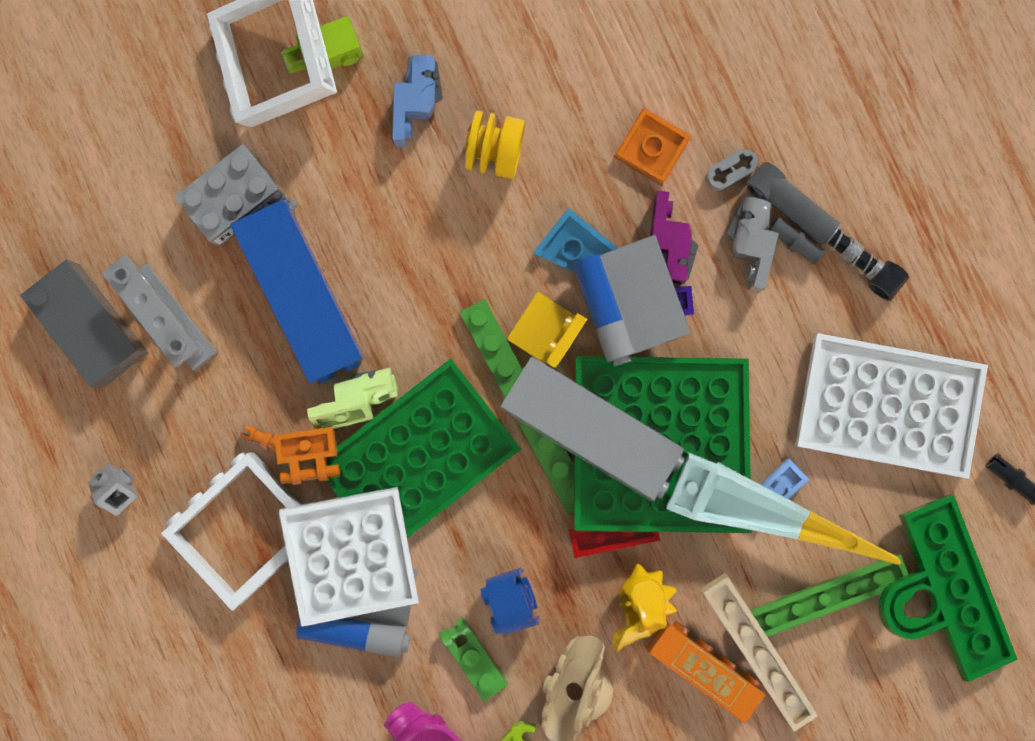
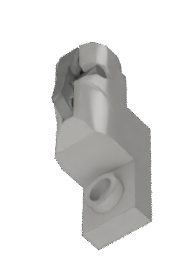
(752, 241)

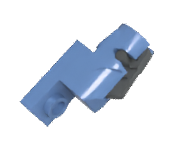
(415, 96)

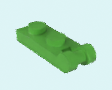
(474, 659)

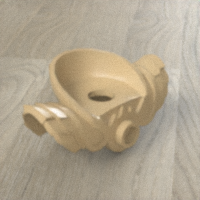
(580, 665)

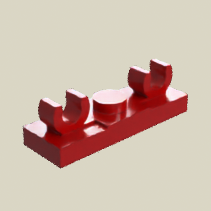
(595, 542)

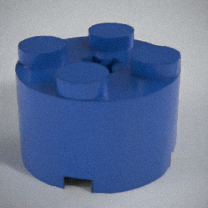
(510, 602)

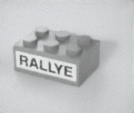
(227, 194)

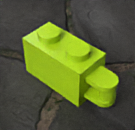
(340, 44)

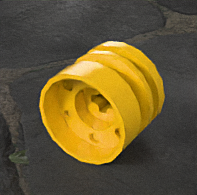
(494, 144)

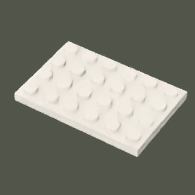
(891, 405)

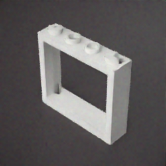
(313, 50)
(200, 501)

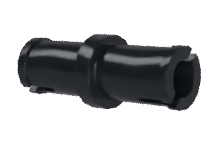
(1012, 477)

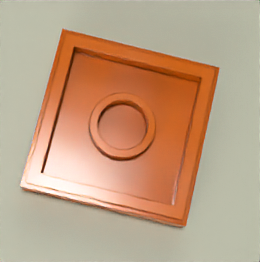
(652, 146)

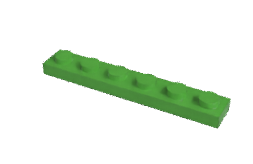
(827, 596)

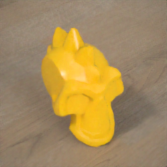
(644, 605)

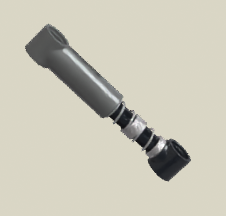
(771, 185)

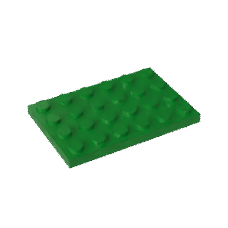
(428, 445)

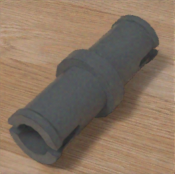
(797, 241)

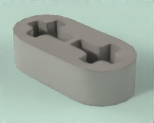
(728, 164)

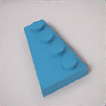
(572, 241)

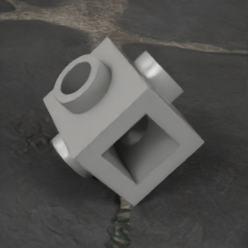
(112, 489)

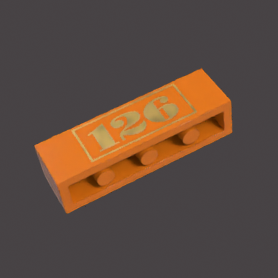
(706, 671)

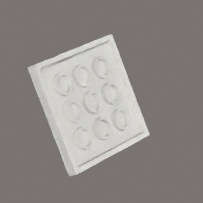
(349, 556)

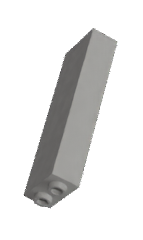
(593, 430)

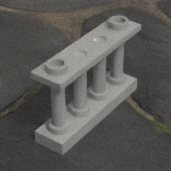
(160, 313)

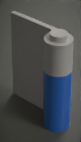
(631, 299)
(372, 632)

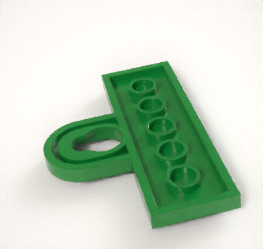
(957, 590)

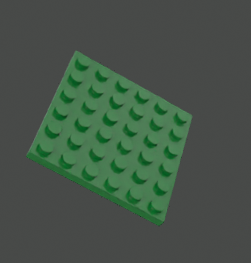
(688, 401)

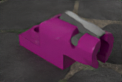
(673, 239)

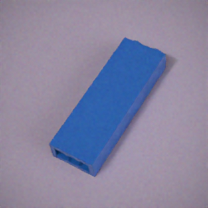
(298, 291)

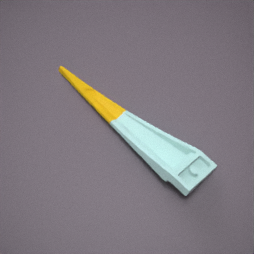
(727, 498)

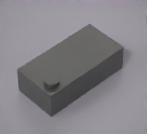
(84, 324)

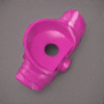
(413, 724)

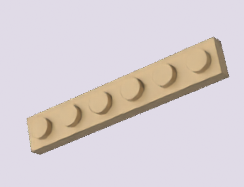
(759, 652)

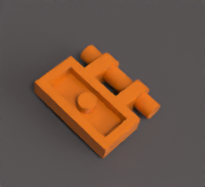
(307, 445)

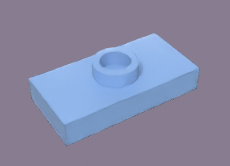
(785, 479)

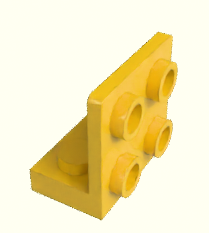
(546, 330)

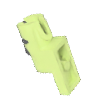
(355, 399)

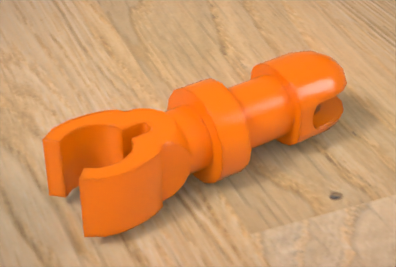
(265, 440)

